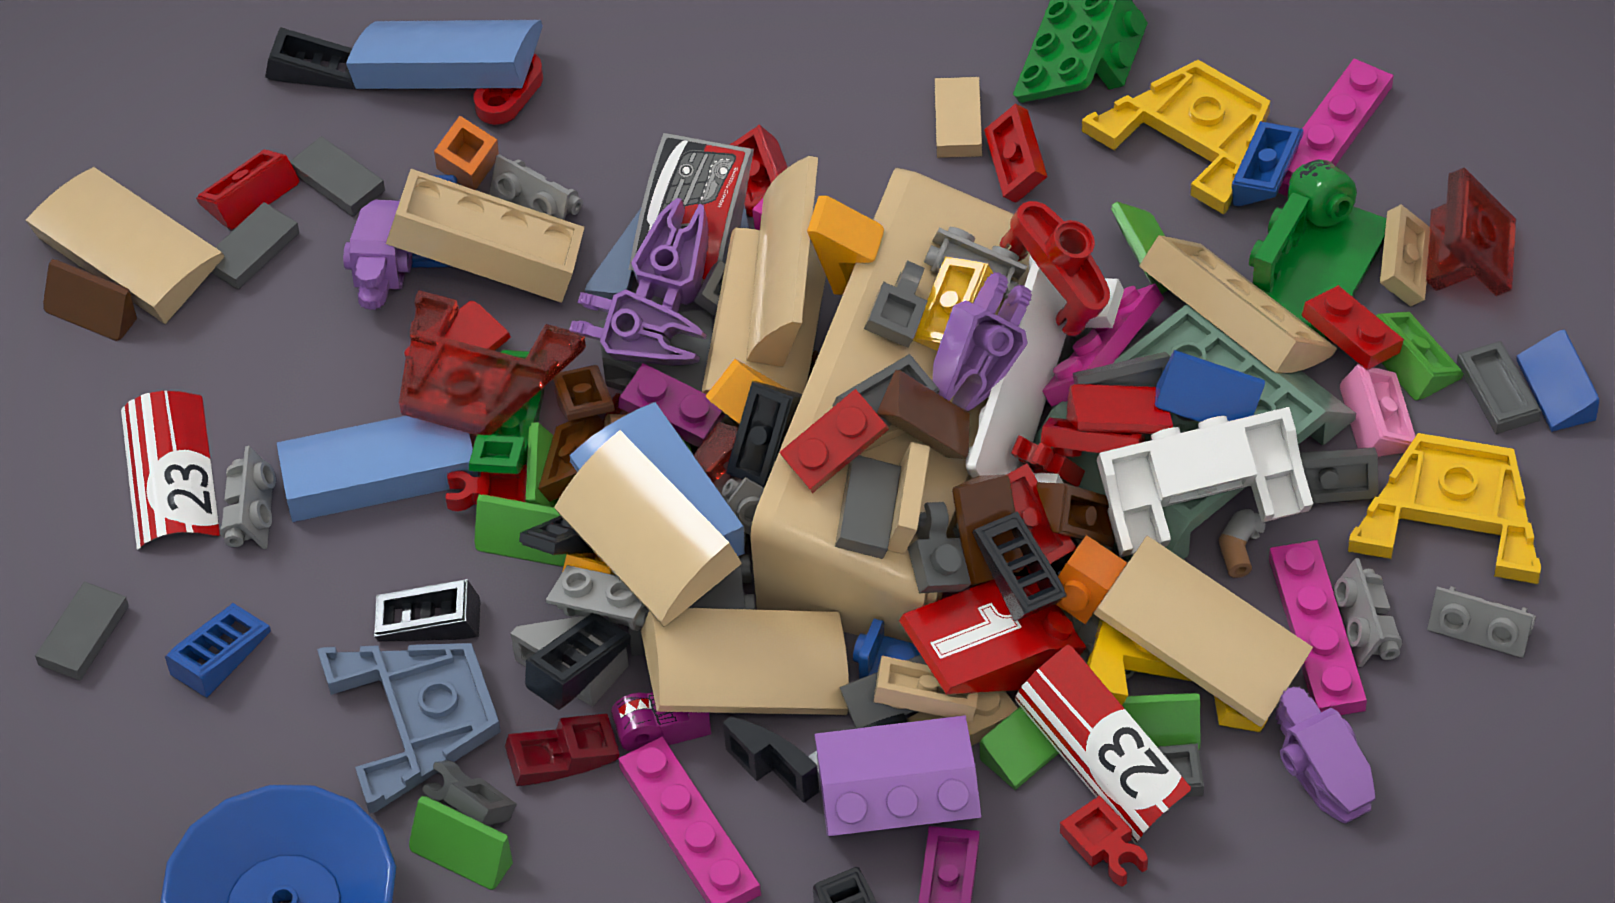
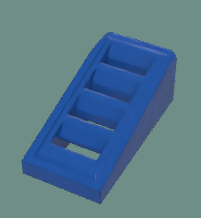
(207, 677)

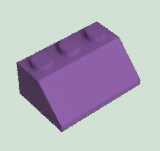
(897, 775)

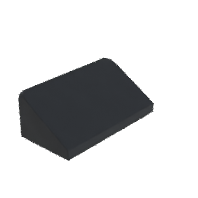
(762, 431)

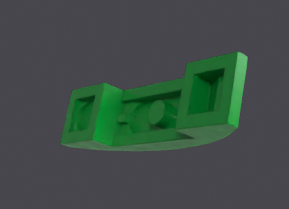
(508, 446)

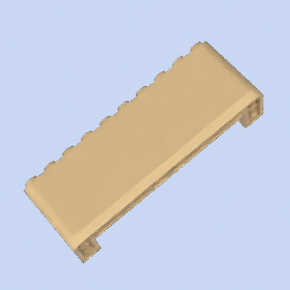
(797, 529)

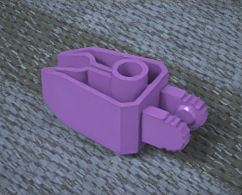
(673, 258)
(373, 262)
(638, 329)
(979, 344)
(1324, 756)

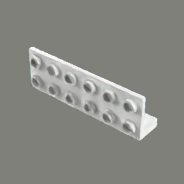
(1018, 398)

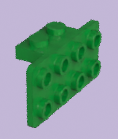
(1076, 43)
(1307, 260)

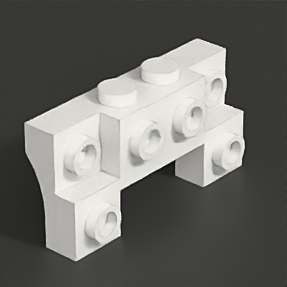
(1202, 463)

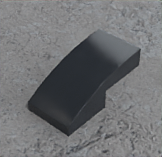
(764, 751)

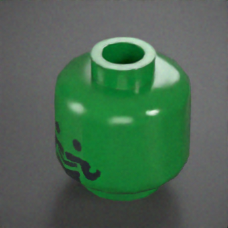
(1328, 189)

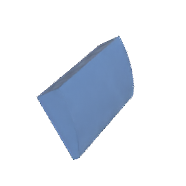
(444, 54)
(666, 450)
(370, 465)

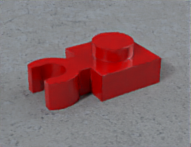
(1043, 460)
(492, 484)
(1103, 835)

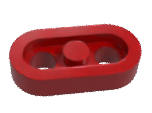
(503, 104)

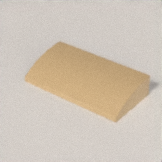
(486, 235)
(125, 242)
(782, 263)
(1235, 305)
(734, 314)
(645, 529)
(1203, 631)
(747, 661)

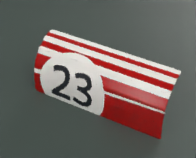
(169, 465)
(1101, 740)

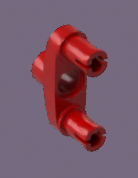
(1072, 272)

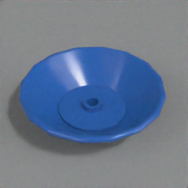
(281, 848)

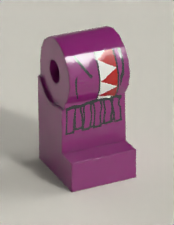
(640, 723)

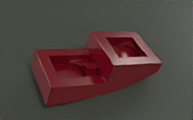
(570, 749)

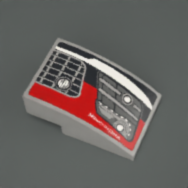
(697, 174)

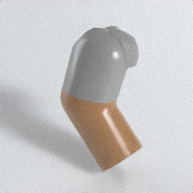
(1232, 541)

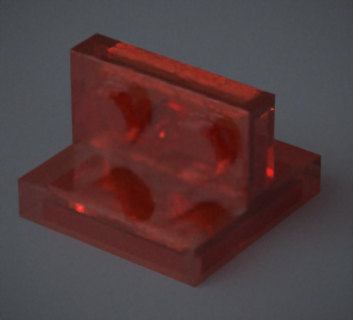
(1471, 237)

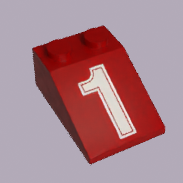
(977, 644)

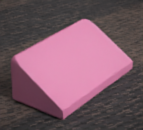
(1379, 409)

